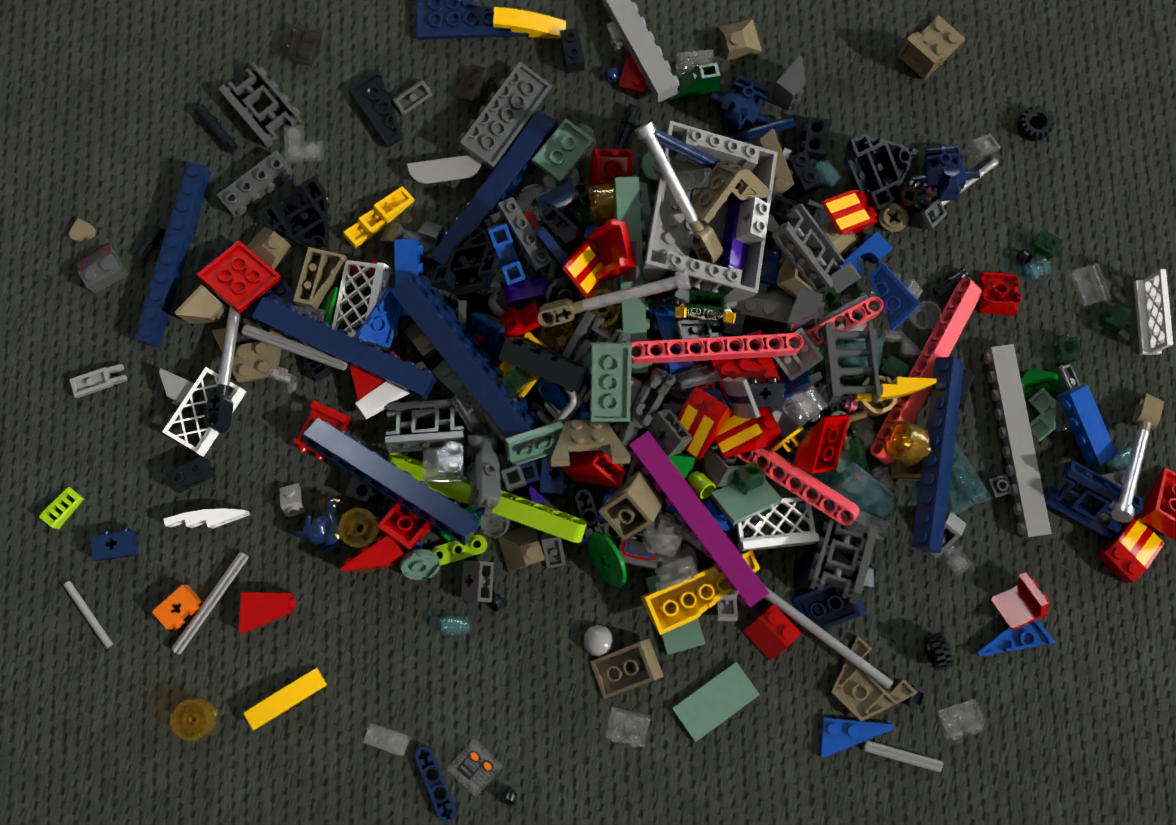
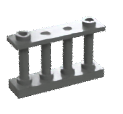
(834, 372)

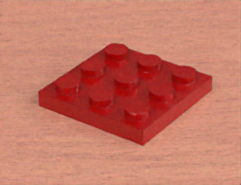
(238, 276)
(744, 367)

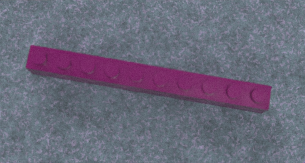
(699, 519)

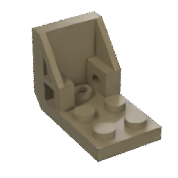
(931, 47)
(724, 180)

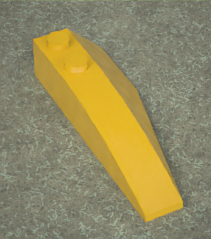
(690, 598)

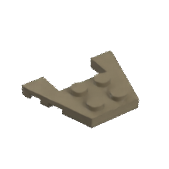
(783, 178)
(253, 359)
(588, 436)
(862, 693)

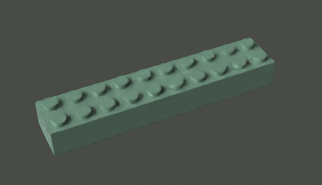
(633, 312)

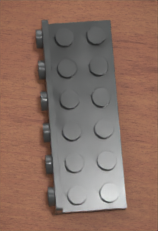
(504, 115)

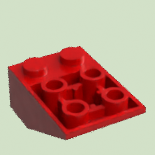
(381, 555)

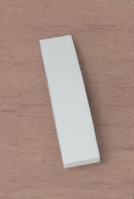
(381, 396)
(212, 517)

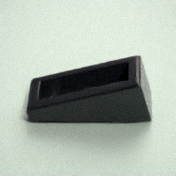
(327, 370)

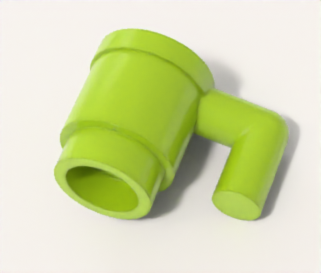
(701, 485)

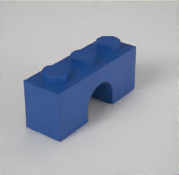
(873, 248)
(508, 261)

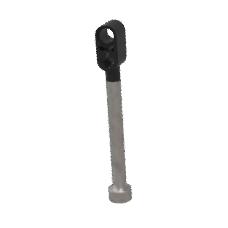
(219, 406)

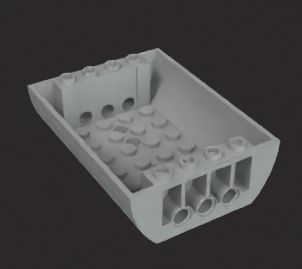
(669, 231)

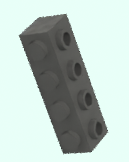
(256, 183)

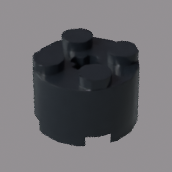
(561, 284)

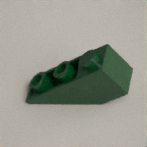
(699, 81)

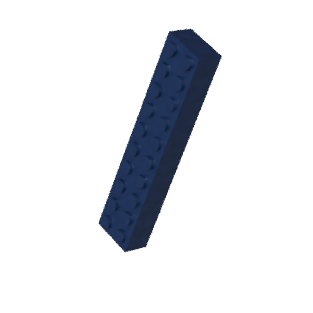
(464, 355)

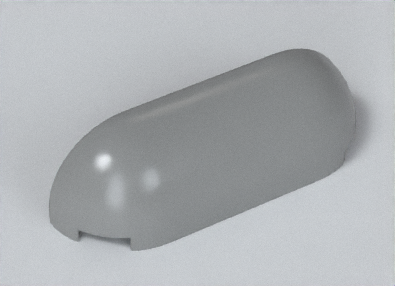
(444, 169)

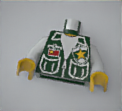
(705, 307)

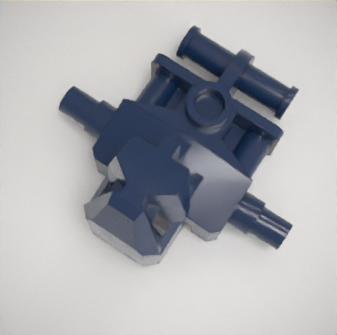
(742, 104)
(946, 172)

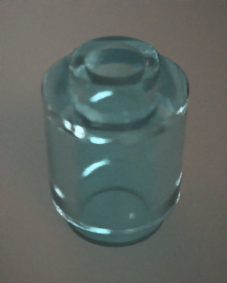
(827, 173)
(1122, 459)
(455, 625)

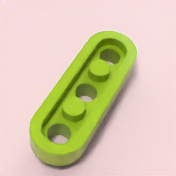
(468, 550)

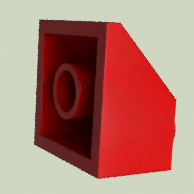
(771, 632)

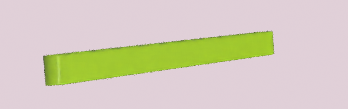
(509, 505)

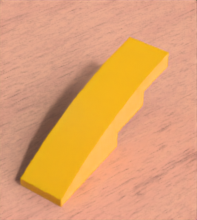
(528, 22)
(378, 217)
(900, 387)
(284, 699)

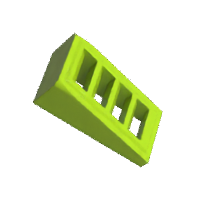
(61, 518)

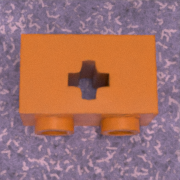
(167, 613)

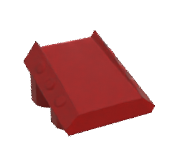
(610, 163)
(999, 293)

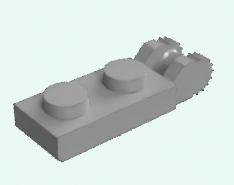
(96, 380)

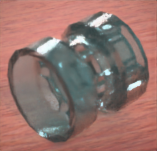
(1039, 268)

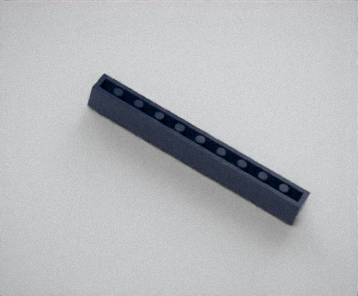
(499, 183)
(172, 255)
(342, 347)
(938, 464)
(391, 481)

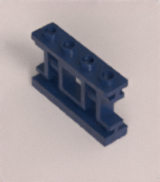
(1096, 486)

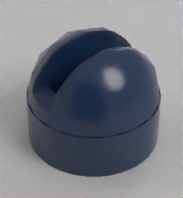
(612, 75)

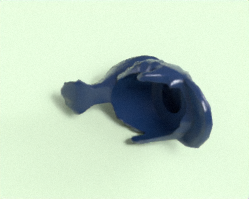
(322, 529)

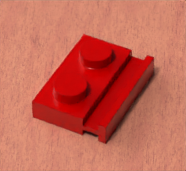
(631, 77)

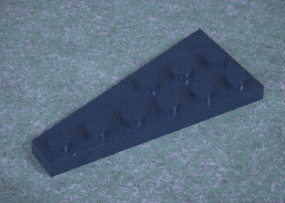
(457, 21)

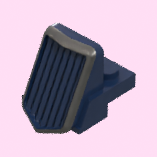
(562, 197)

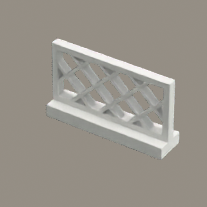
(380, 284)
(1150, 310)
(210, 434)
(780, 540)

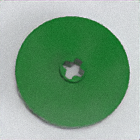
(607, 559)

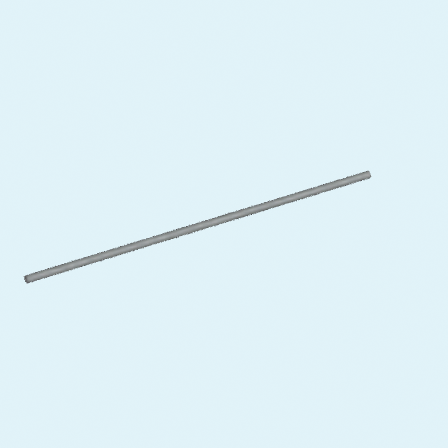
(809, 625)

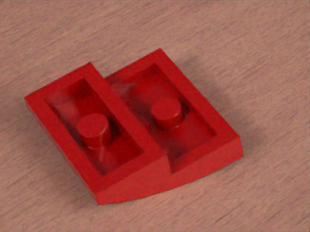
(520, 321)

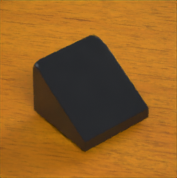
(916, 700)

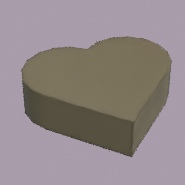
(81, 230)

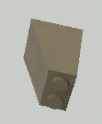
(632, 505)

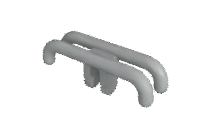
(566, 414)

